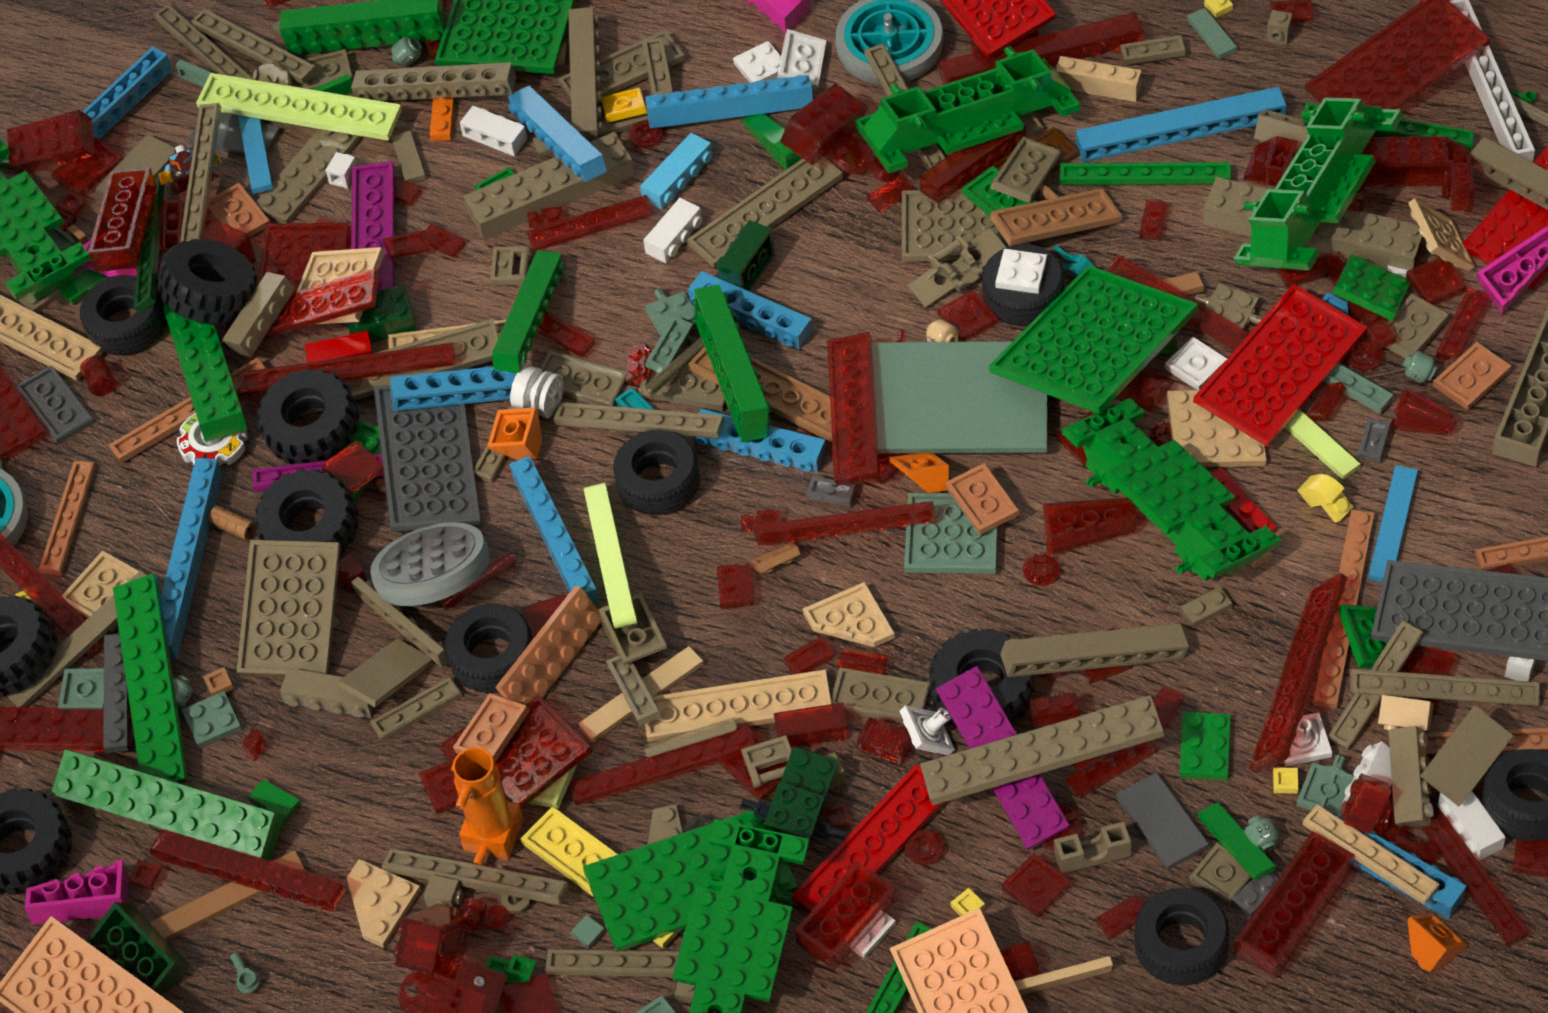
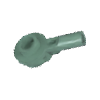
(247, 980)

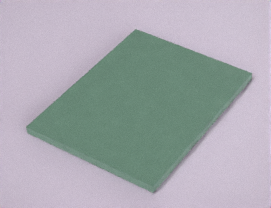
(949, 402)

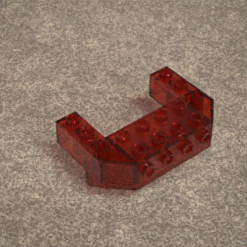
(1420, 163)

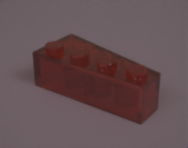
(1086, 522)

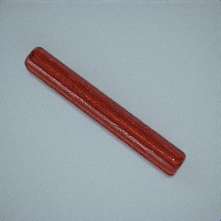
(491, 571)

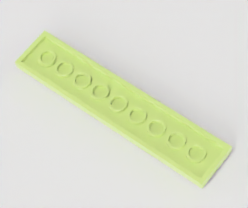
(301, 106)

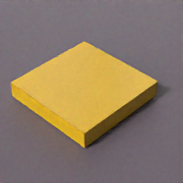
(623, 105)

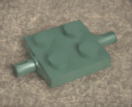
(662, 311)
(1325, 786)

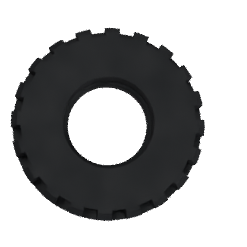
(206, 281)
(297, 394)
(304, 491)
(32, 648)
(982, 650)
(45, 852)

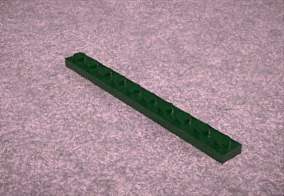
(149, 256)

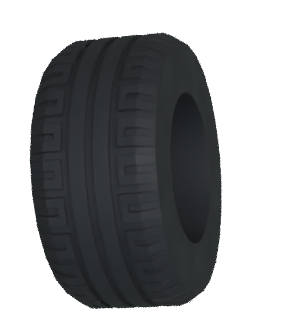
(1016, 306)
(122, 336)
(661, 495)
(478, 625)
(1512, 814)
(1175, 965)

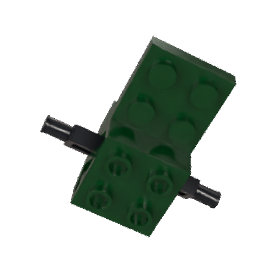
(799, 798)

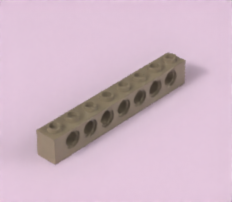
(434, 82)

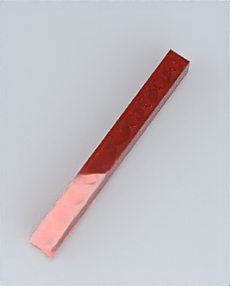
(1072, 43)

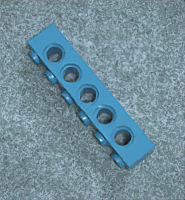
(128, 90)
(760, 313)
(450, 388)
(794, 451)
(1442, 901)

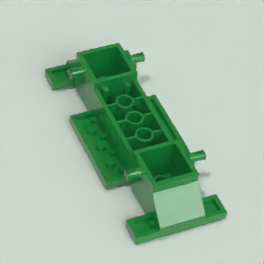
(965, 110)
(1316, 183)
(24, 238)
(1169, 491)
(739, 932)

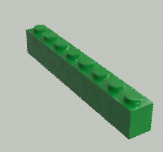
(528, 311)

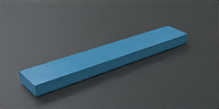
(255, 154)
(1393, 521)

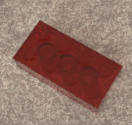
(50, 142)
(845, 915)

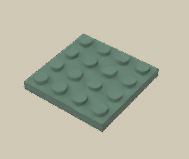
(949, 542)

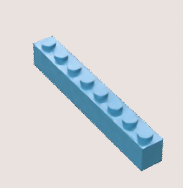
(728, 101)
(556, 134)
(551, 527)

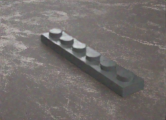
(115, 697)

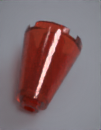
(1421, 415)

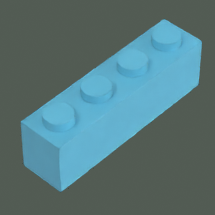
(677, 170)

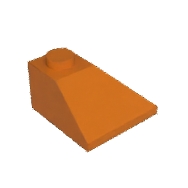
(516, 433)
(924, 470)
(1433, 941)

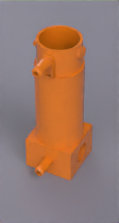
(490, 820)

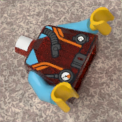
(179, 168)

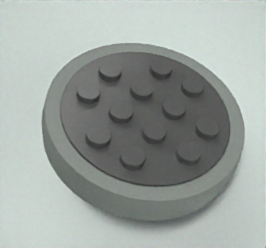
(430, 564)

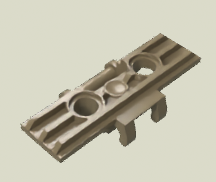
(958, 274)

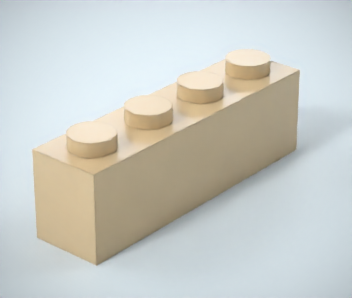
(1100, 78)

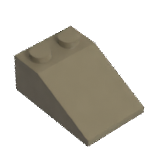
(637, 639)

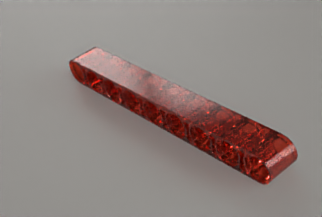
(247, 870)

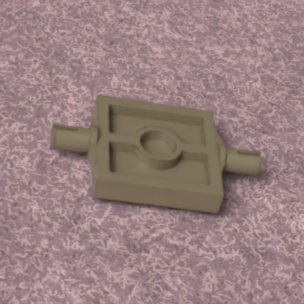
(1232, 305)

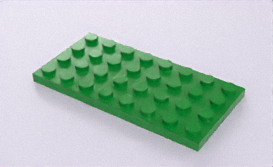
(653, 886)

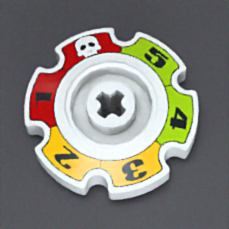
(193, 446)

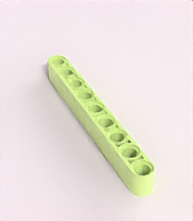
(610, 556)

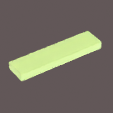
(1322, 445)

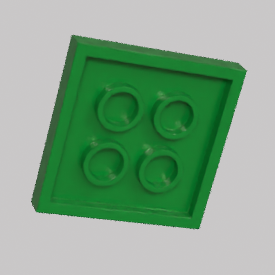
(1371, 287)

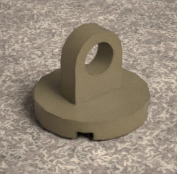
(273, 73)

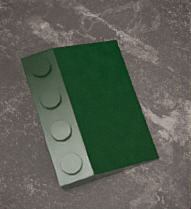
(127, 931)

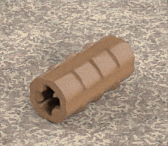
(231, 522)

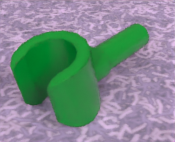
(1528, 96)

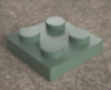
(82, 689)
(211, 719)

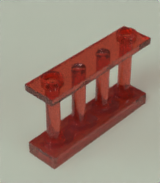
(1101, 769)

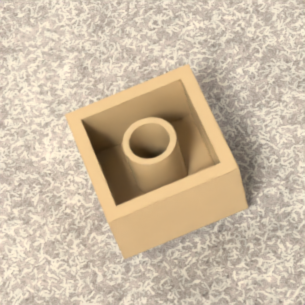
(1405, 712)

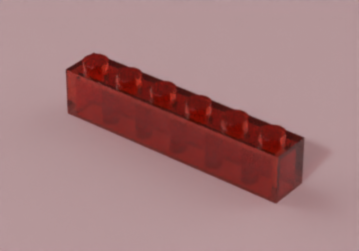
(965, 165)

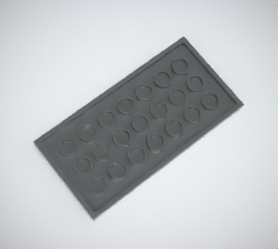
(426, 464)
(1465, 609)

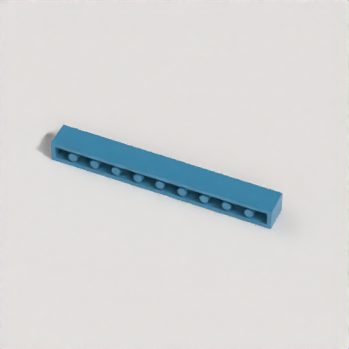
(1177, 124)
(189, 549)

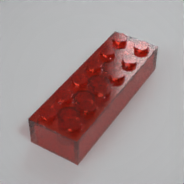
(122, 219)
(1294, 904)

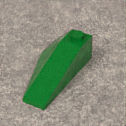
(769, 133)

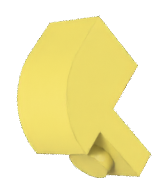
(1327, 492)

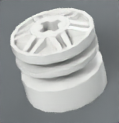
(537, 390)

